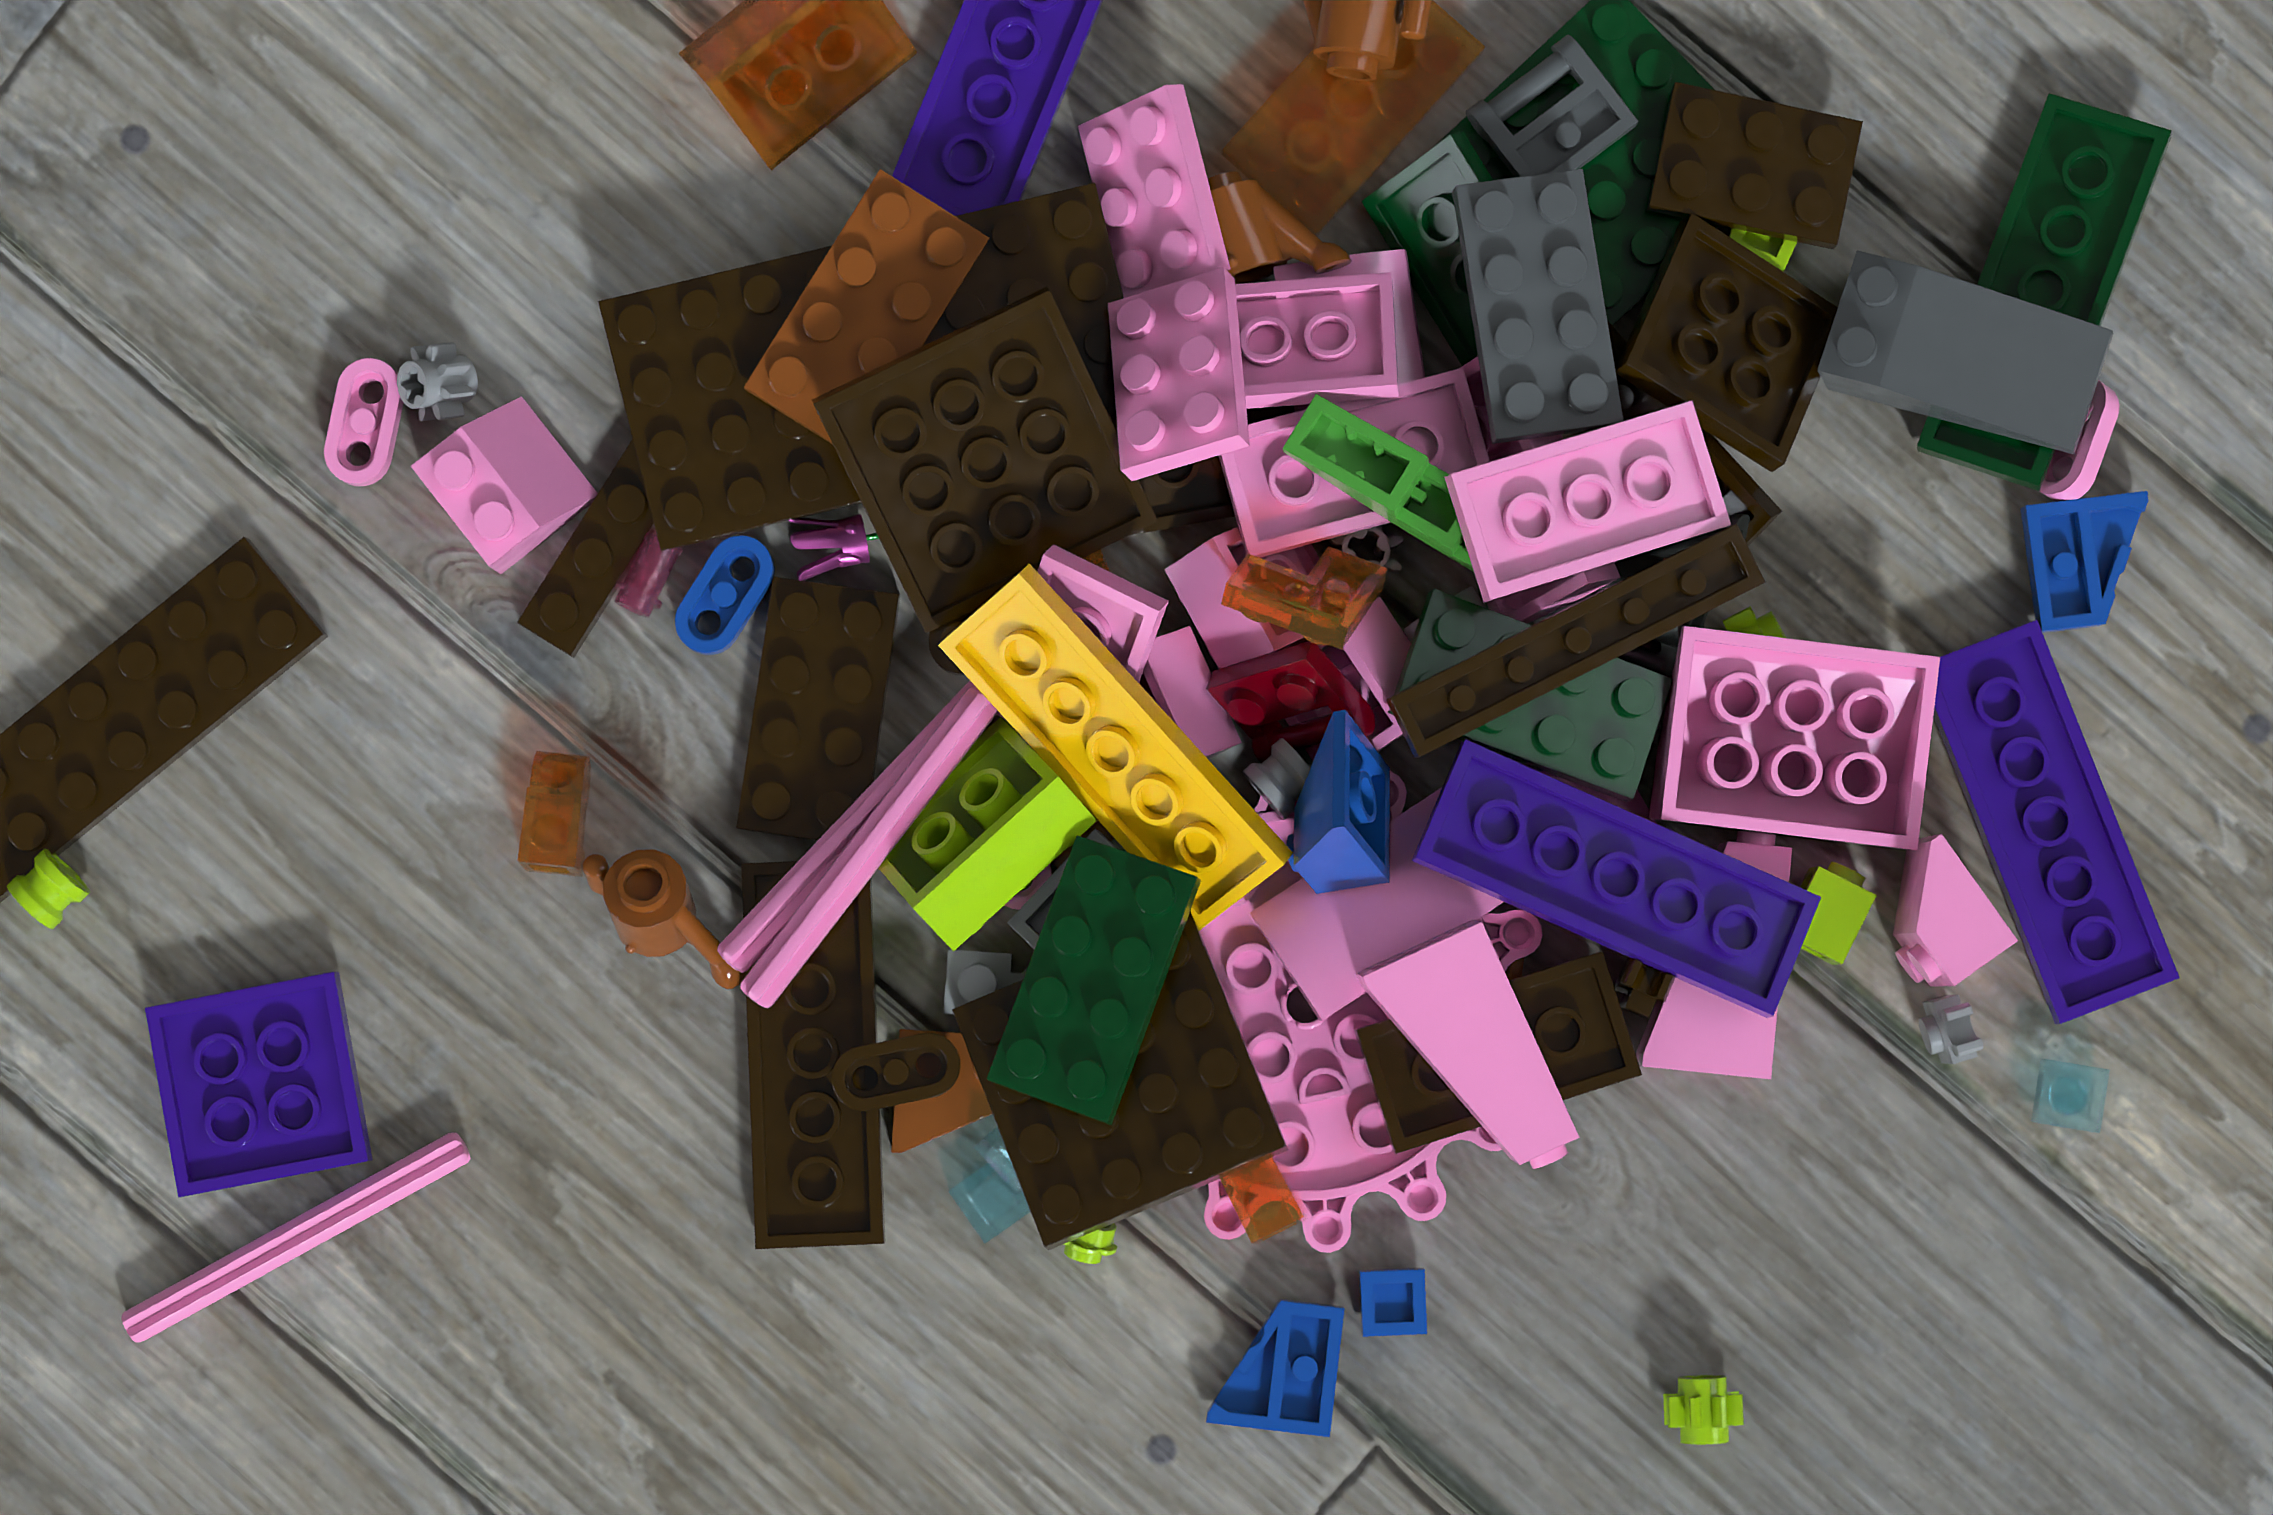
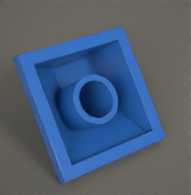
(1343, 813)

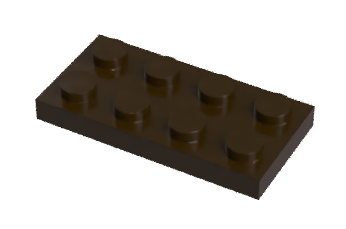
(816, 706)
(1572, 1020)

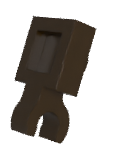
(1642, 987)

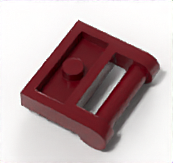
(1283, 686)

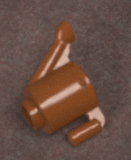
(1363, 34)
(1264, 233)
(655, 908)

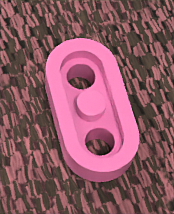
(359, 423)
(2089, 451)

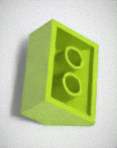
(984, 835)

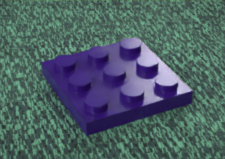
(258, 1084)

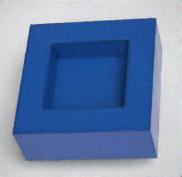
(1393, 1302)

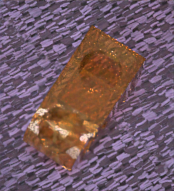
(555, 814)
(1263, 1200)

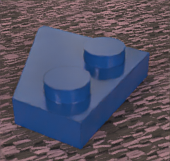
(2077, 556)
(1286, 1373)

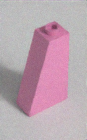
(1704, 1030)
(1472, 1032)

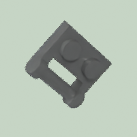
(1567, 132)

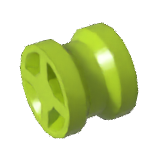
(48, 889)

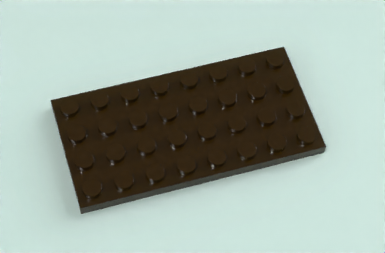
(734, 464)

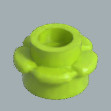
(1092, 1246)

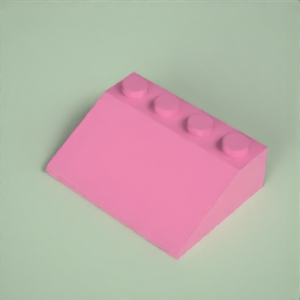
(1796, 738)

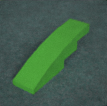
(1379, 474)

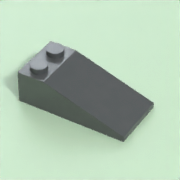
(1962, 353)

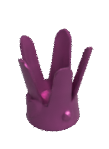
(844, 534)

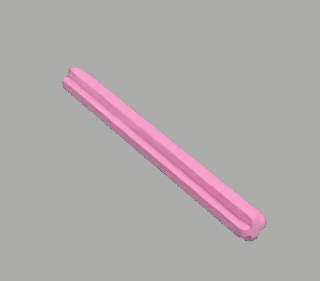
(868, 848)
(770, 915)
(295, 1237)

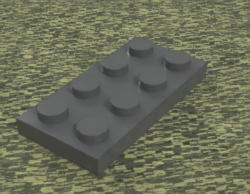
(1537, 306)

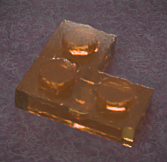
(1318, 605)

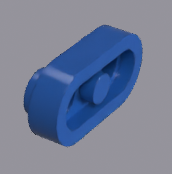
(720, 593)

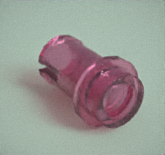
(646, 577)

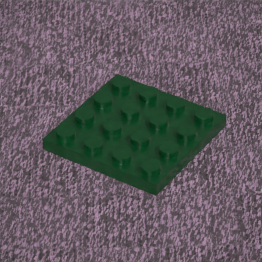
(1619, 180)

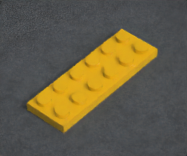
(1113, 743)

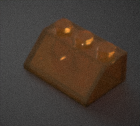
(795, 66)

